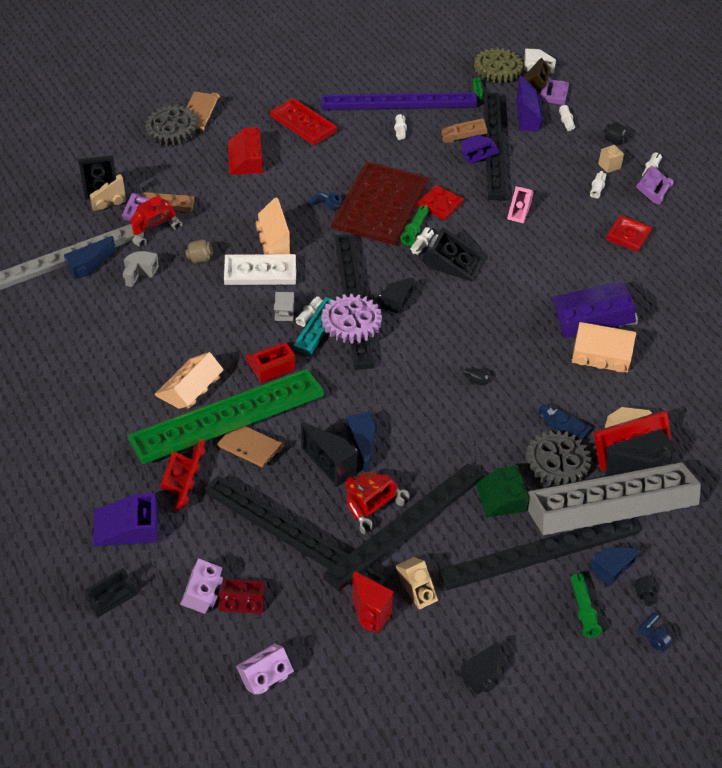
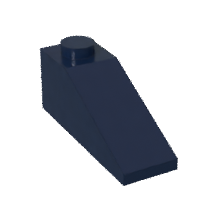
(88, 258)
(362, 433)

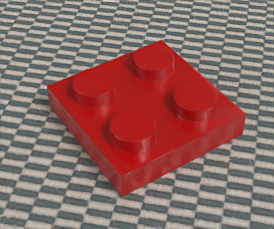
(440, 202)
(629, 233)

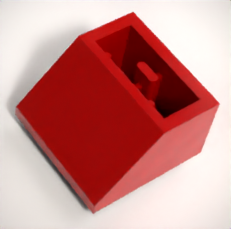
(271, 361)

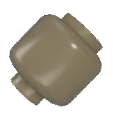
(199, 251)

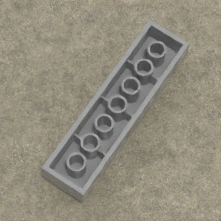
(613, 498)

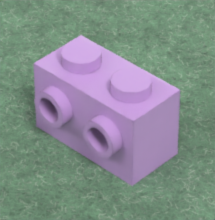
(201, 586)
(265, 669)

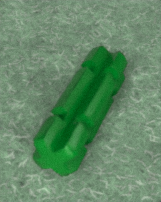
(478, 88)

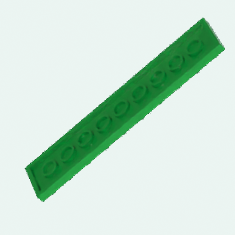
(224, 416)

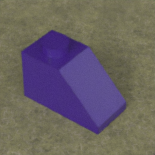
(478, 148)

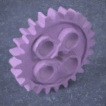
(351, 318)

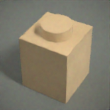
(611, 158)

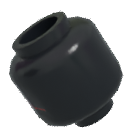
(615, 133)

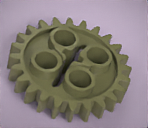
(498, 65)

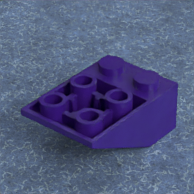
(127, 521)

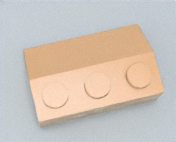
(273, 229)
(603, 347)
(190, 381)

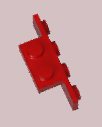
(179, 474)

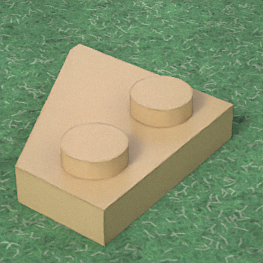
(109, 195)

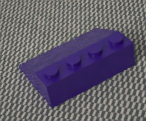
(600, 305)

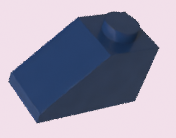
(613, 563)

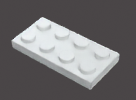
(260, 269)

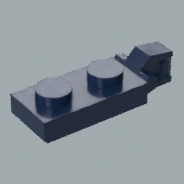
(565, 423)

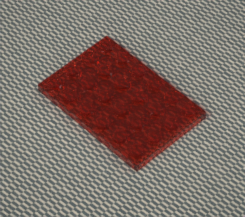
(380, 203)

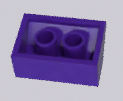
(528, 106)

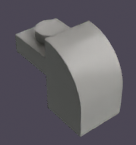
(139, 263)
(284, 306)

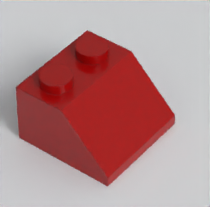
(371, 602)

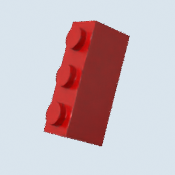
(245, 152)

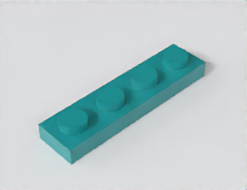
(312, 332)

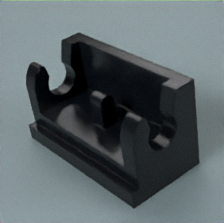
(110, 592)

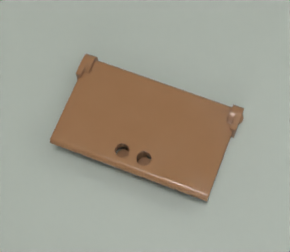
(202, 106)
(253, 445)

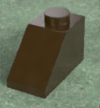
(538, 75)

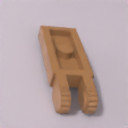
(464, 130)

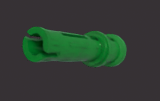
(412, 229)
(587, 614)

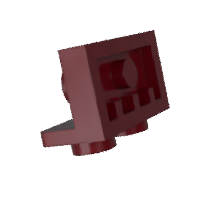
(241, 596)

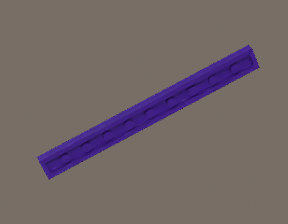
(407, 100)

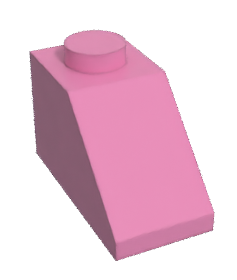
(520, 204)

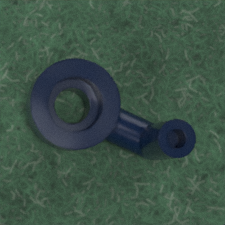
(332, 200)
(658, 638)

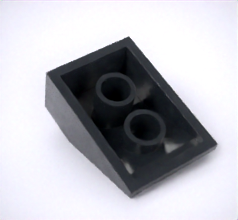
(96, 173)
(452, 256)
(329, 453)
(639, 453)

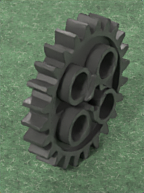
(171, 125)
(546, 459)

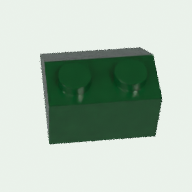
(503, 492)

